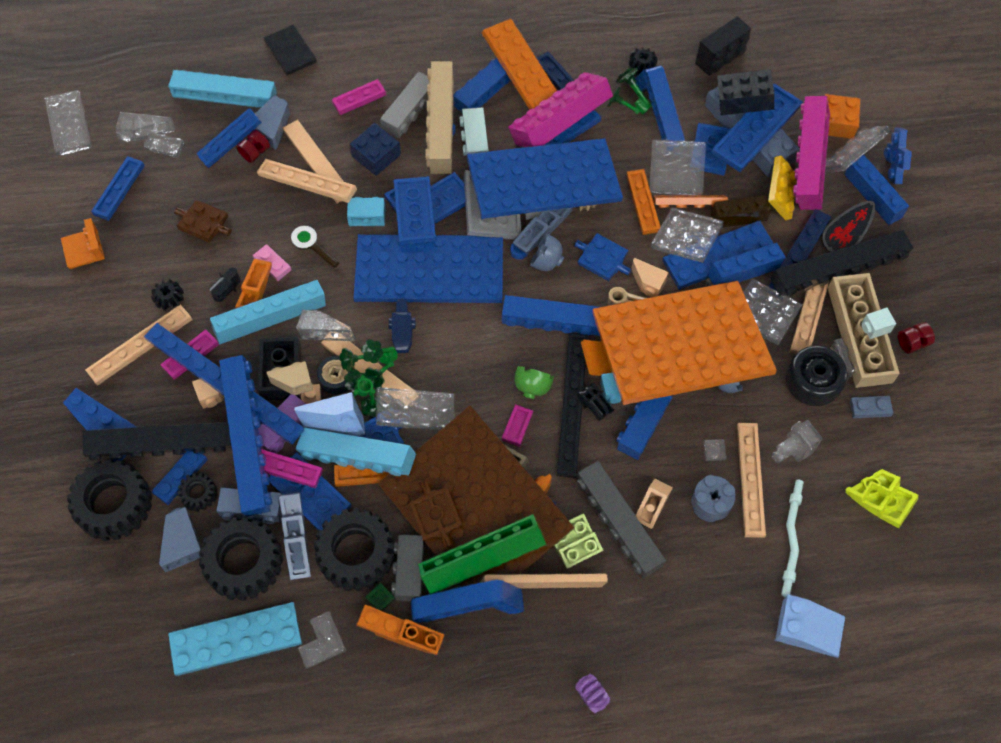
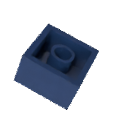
(375, 149)

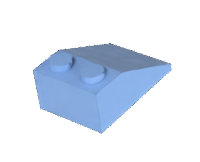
(334, 415)
(810, 626)

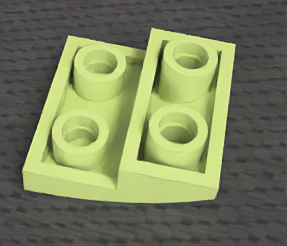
(579, 543)

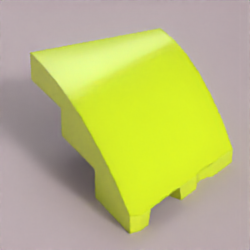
(884, 497)

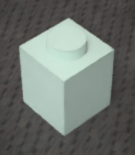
(878, 323)

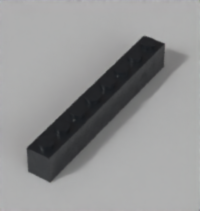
(841, 262)
(156, 440)

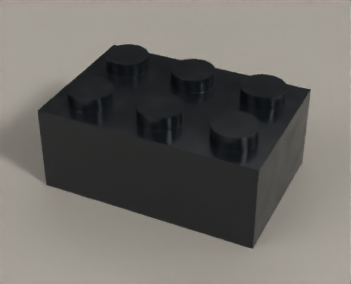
(723, 46)
(746, 92)
(273, 354)

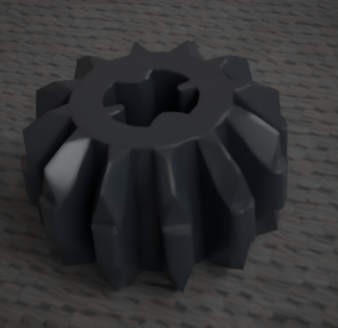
(642, 60)
(167, 295)

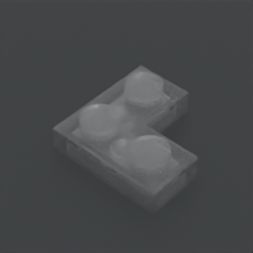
(327, 643)

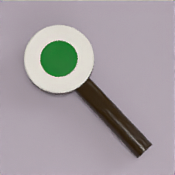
(306, 238)

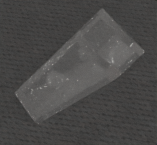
(138, 126)
(320, 326)

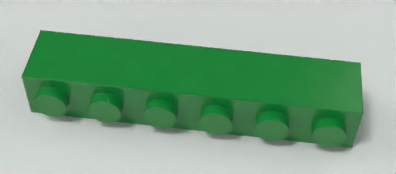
(481, 554)

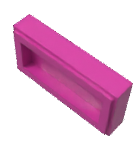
(517, 425)

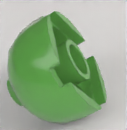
(532, 382)

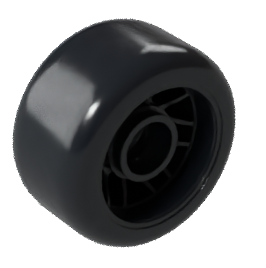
(816, 375)

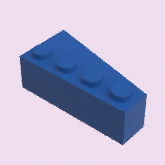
(93, 414)

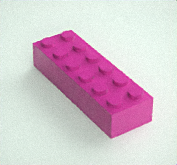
(560, 110)
(812, 153)

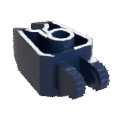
(402, 326)

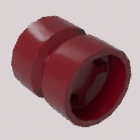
(255, 144)
(917, 337)

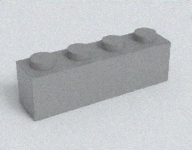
(406, 106)

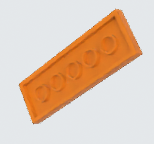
(519, 63)

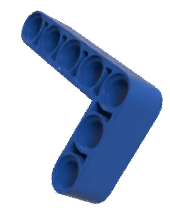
(661, 99)
(467, 599)

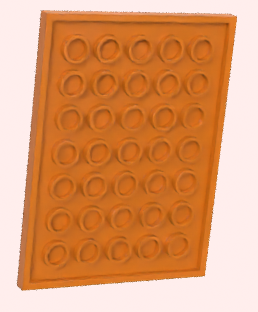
(682, 342)

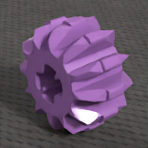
(592, 693)

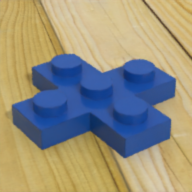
(898, 155)

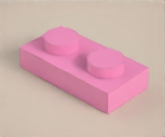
(279, 266)

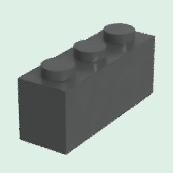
(408, 578)

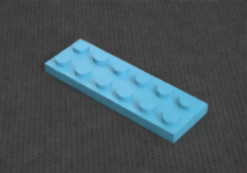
(234, 638)

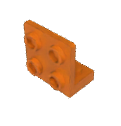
(83, 246)
(595, 357)

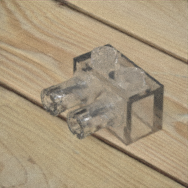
(799, 443)

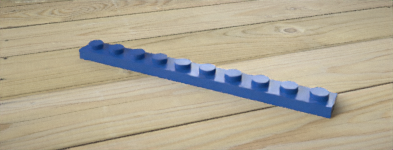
(211, 375)

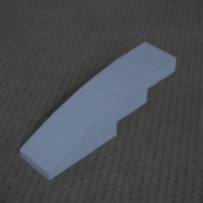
(539, 227)
(295, 536)

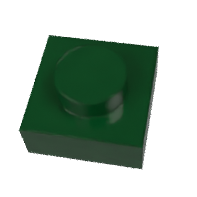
(380, 597)

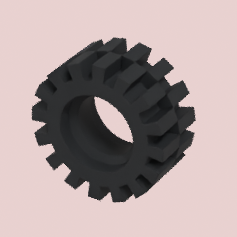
(189, 484)

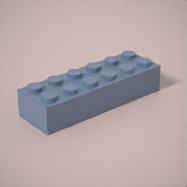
(777, 146)

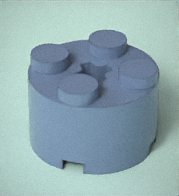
(715, 488)

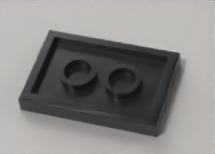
(290, 50)

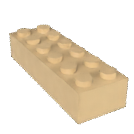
(439, 117)
(872, 358)

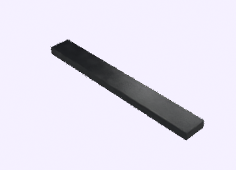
(571, 408)

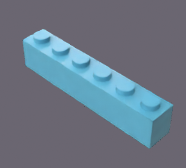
(221, 88)
(267, 312)
(356, 451)

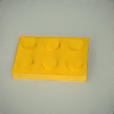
(782, 188)

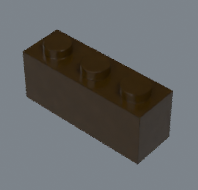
(742, 210)

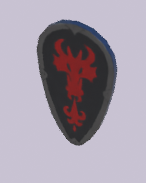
(849, 227)

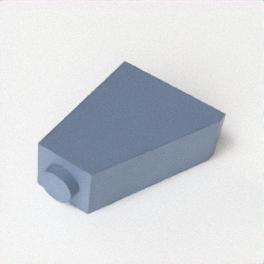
(273, 118)
(179, 540)

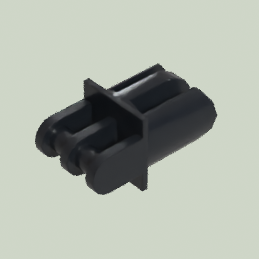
(225, 285)
(597, 403)

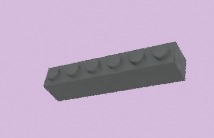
(620, 519)

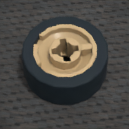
(327, 380)

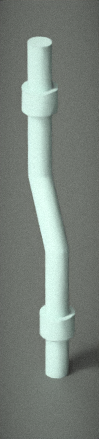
(789, 575)

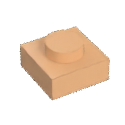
(312, 396)

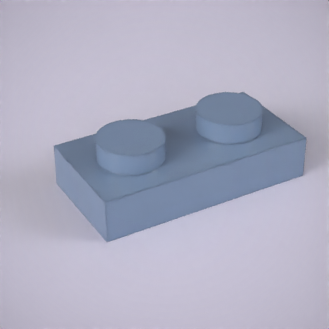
(871, 407)

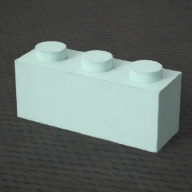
(474, 131)

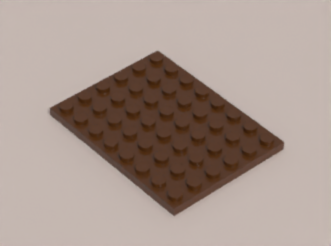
(485, 486)

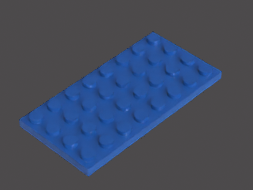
(543, 178)
(438, 271)

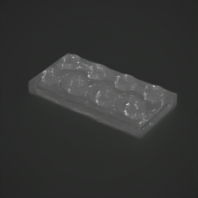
(68, 122)
(855, 148)
(413, 408)

